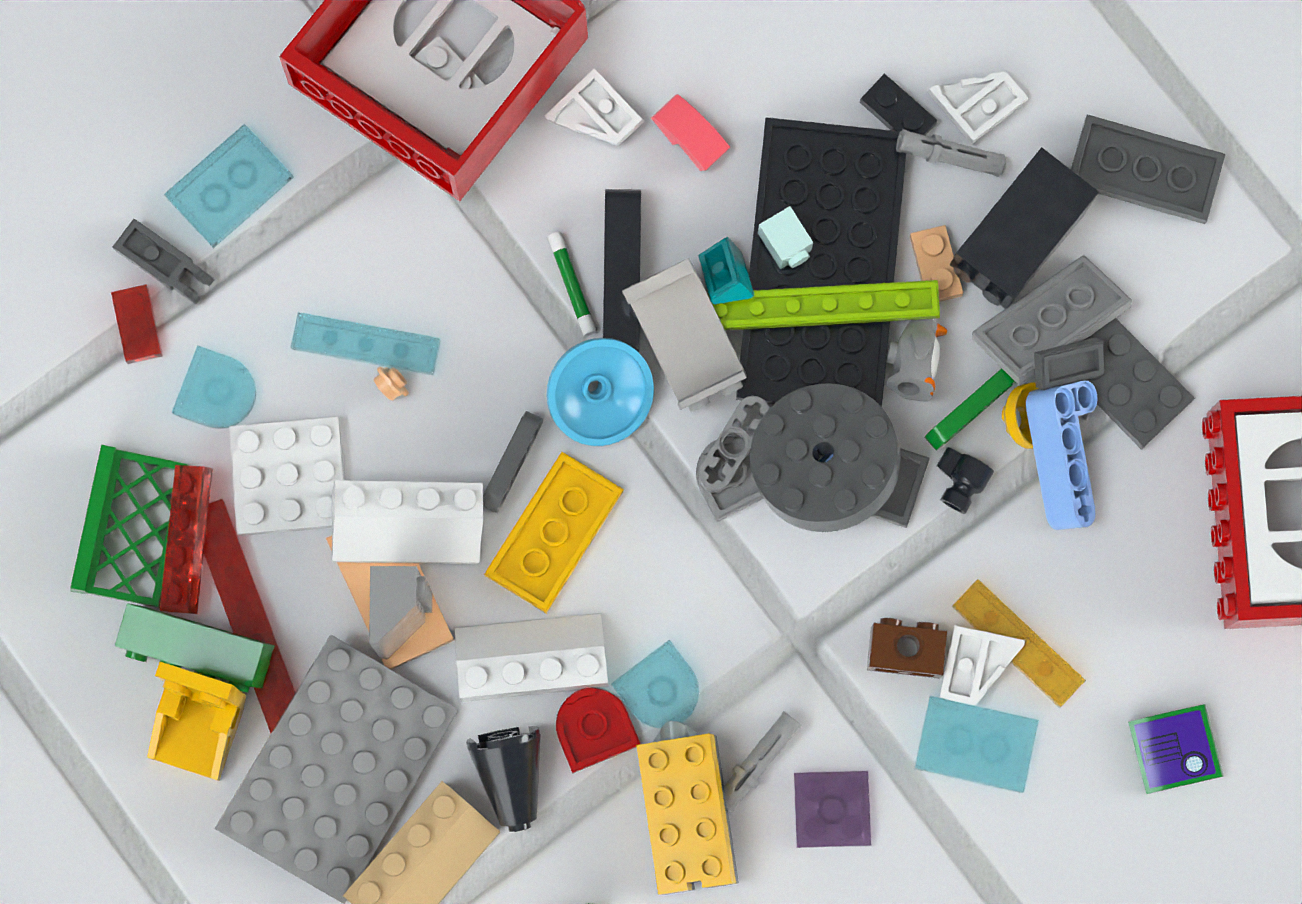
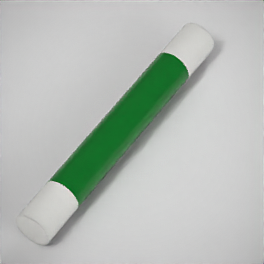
(572, 284)

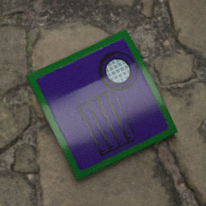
(1175, 749)

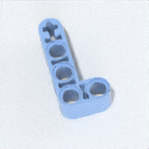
(1061, 452)

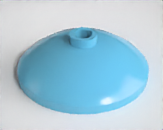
(616, 405)

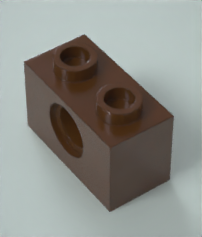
(886, 658)

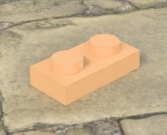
(933, 260)

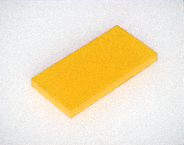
(553, 532)

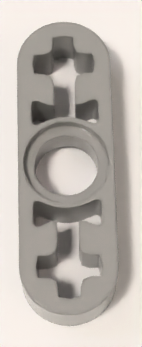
(711, 462)

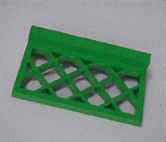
(96, 524)

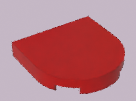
(594, 728)

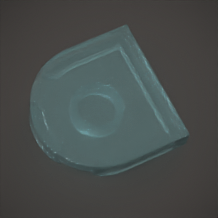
(215, 391)
(659, 688)

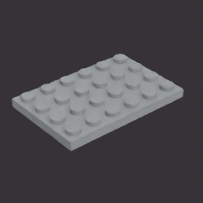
(336, 769)

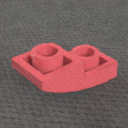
(690, 130)

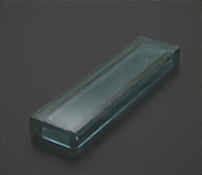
(365, 343)

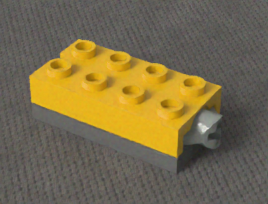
(686, 810)

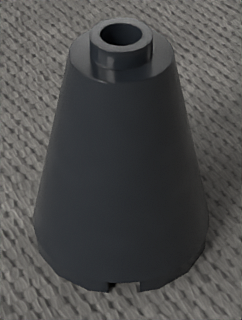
(509, 773)

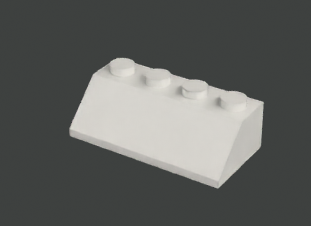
(407, 522)
(530, 657)

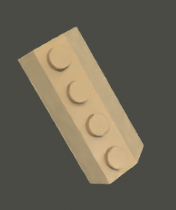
(426, 853)

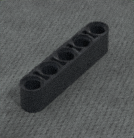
(621, 263)

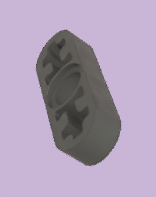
(511, 461)

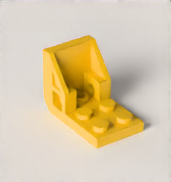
(195, 721)

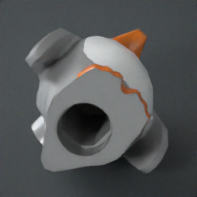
(915, 359)

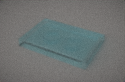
(228, 186)
(976, 744)

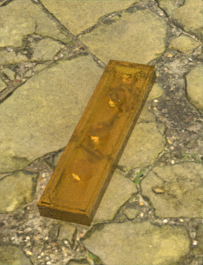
(1036, 658)

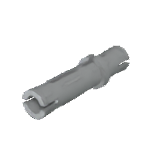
(940, 150)
(786, 727)

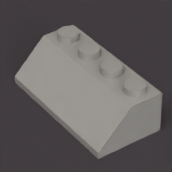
(396, 606)

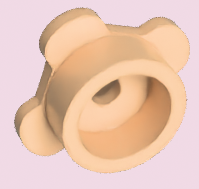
(391, 383)

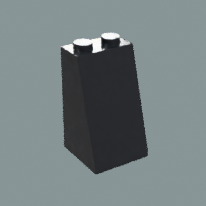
(1023, 229)

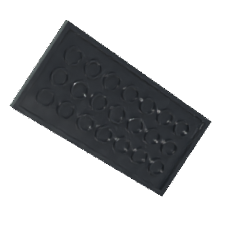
(849, 201)

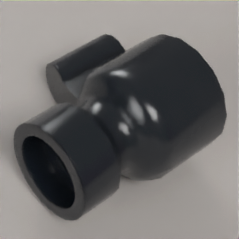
(968, 478)

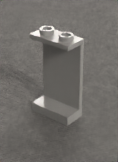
(686, 335)

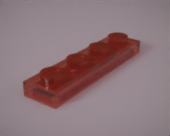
(186, 539)

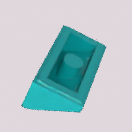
(725, 273)

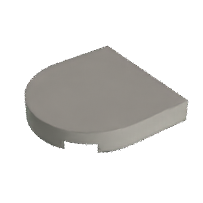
(741, 490)

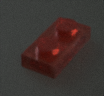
(136, 324)

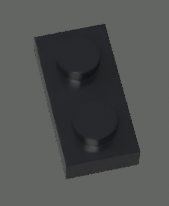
(897, 108)

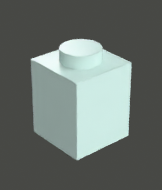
(786, 238)

